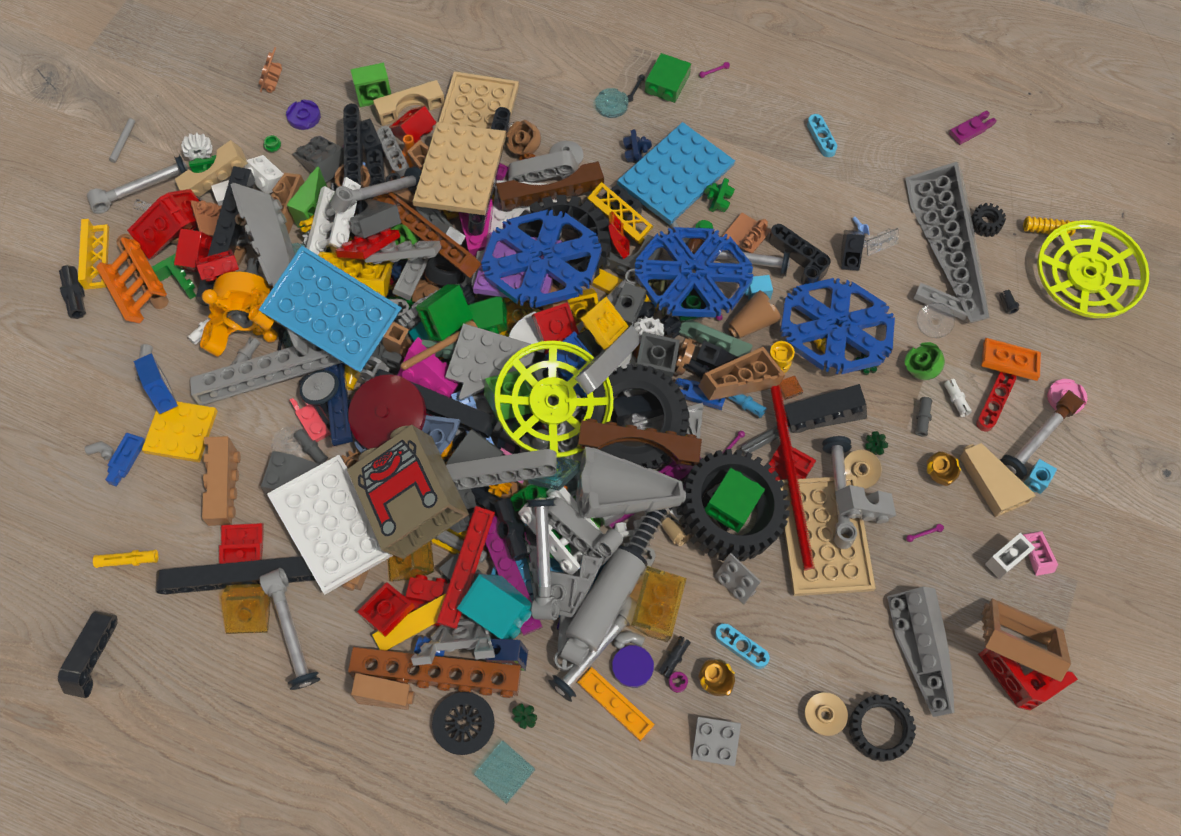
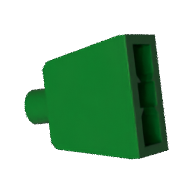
(490, 314)

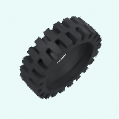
(901, 712)

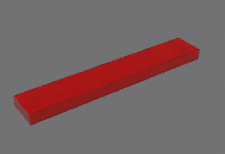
(465, 567)

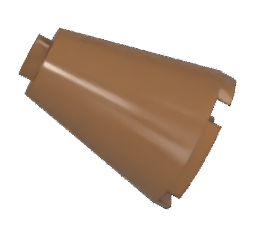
(754, 316)

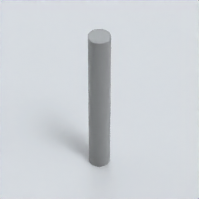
(122, 139)

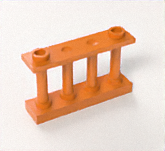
(116, 283)

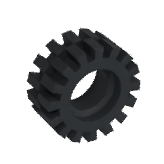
(992, 213)

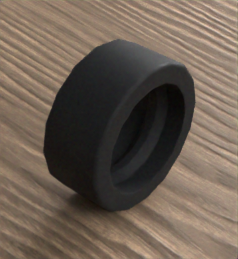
(433, 273)

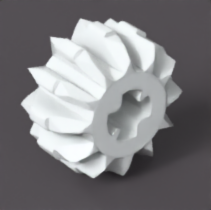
(196, 146)
(649, 325)

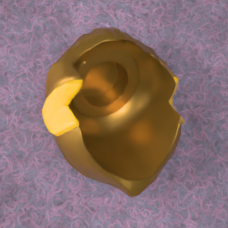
(943, 468)
(717, 677)

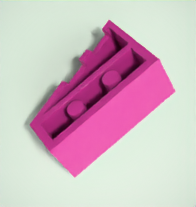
(476, 242)
(429, 372)

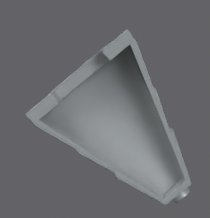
(621, 487)

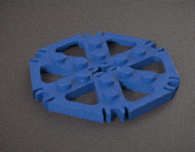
(536, 268)
(681, 271)
(836, 336)

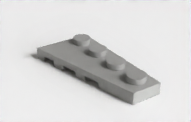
(405, 250)

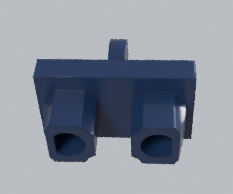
(638, 146)

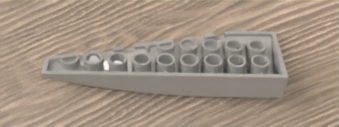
(944, 215)

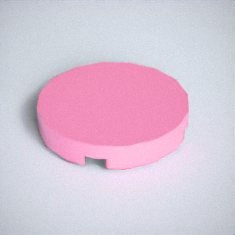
(1059, 389)

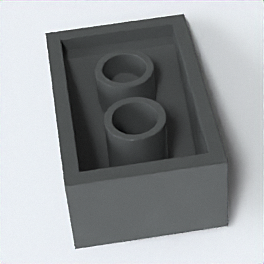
(284, 468)

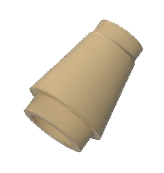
(675, 531)

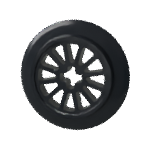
(452, 703)

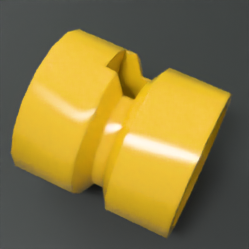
(782, 354)

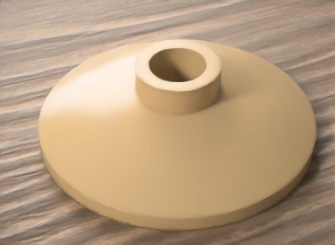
(870, 461)
(833, 707)

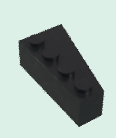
(827, 409)

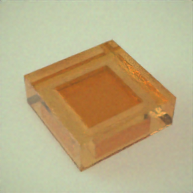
(790, 387)

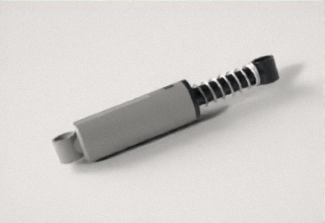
(610, 591)

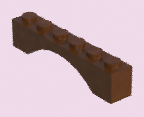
(517, 194)
(679, 448)

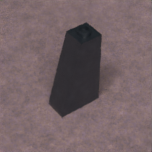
(635, 409)

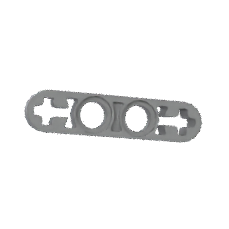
(390, 152)

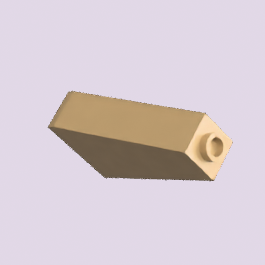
(996, 483)

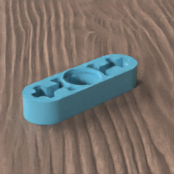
(822, 142)
(740, 637)

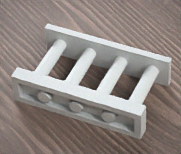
(323, 221)
(557, 547)

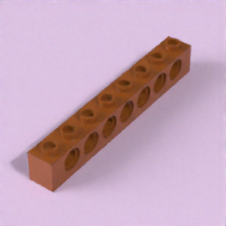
(427, 231)
(363, 657)

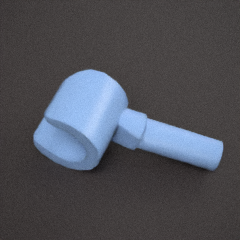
(861, 227)

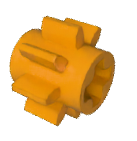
(500, 489)

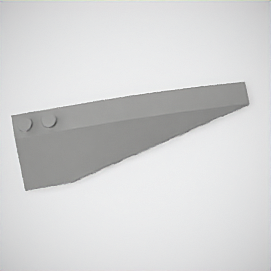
(270, 238)

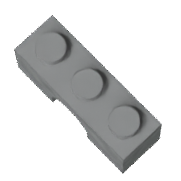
(874, 507)

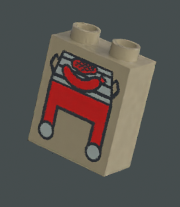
(406, 491)

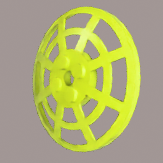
(1097, 264)
(545, 388)

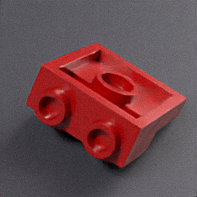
(216, 264)
(423, 591)
(386, 609)

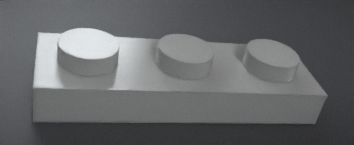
(410, 277)
(927, 295)

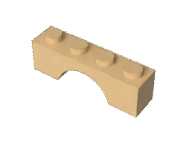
(425, 95)
(227, 157)

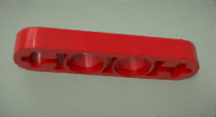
(995, 399)

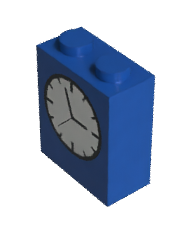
(155, 383)

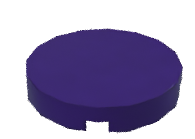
(303, 114)
(632, 666)

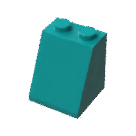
(496, 606)

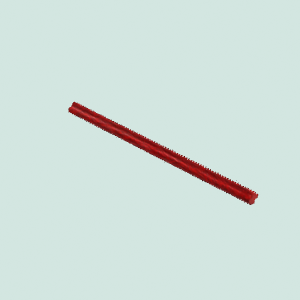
(792, 478)

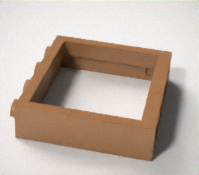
(1051, 662)

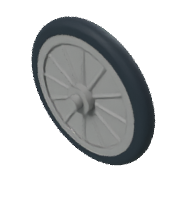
(319, 387)

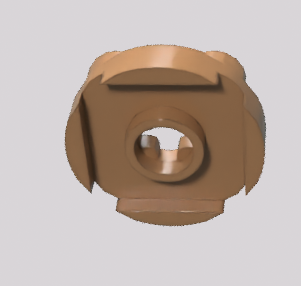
(685, 352)

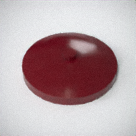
(383, 407)

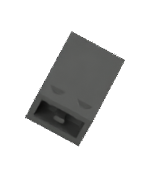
(321, 154)

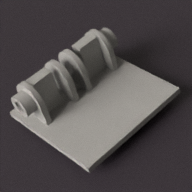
(737, 578)
(716, 741)

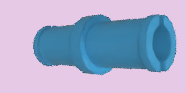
(749, 404)

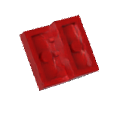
(616, 232)
(803, 464)
(241, 543)

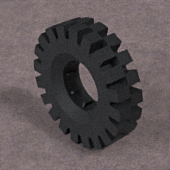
(582, 213)

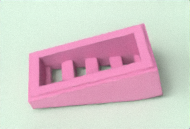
(1041, 565)

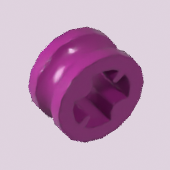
(683, 678)

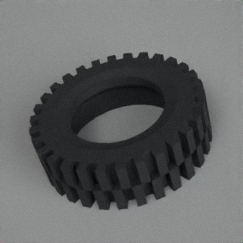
(665, 390)
(770, 507)

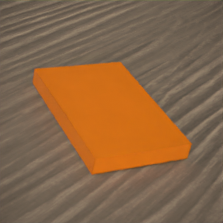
(1011, 359)

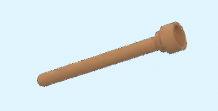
(433, 349)

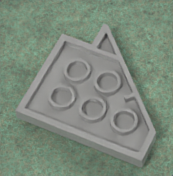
(481, 356)

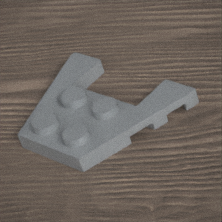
(567, 588)
(467, 635)

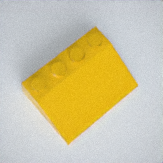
(372, 275)

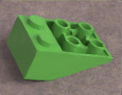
(305, 200)

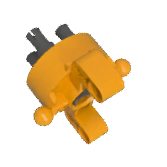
(235, 307)

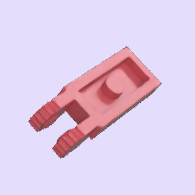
(311, 421)

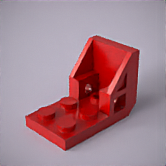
(163, 221)
(1027, 690)

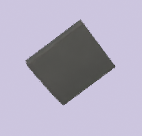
(474, 448)

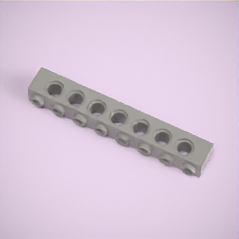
(258, 373)

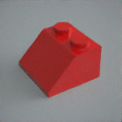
(414, 122)

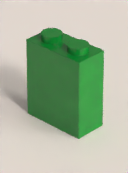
(667, 77)
(444, 312)
(734, 500)

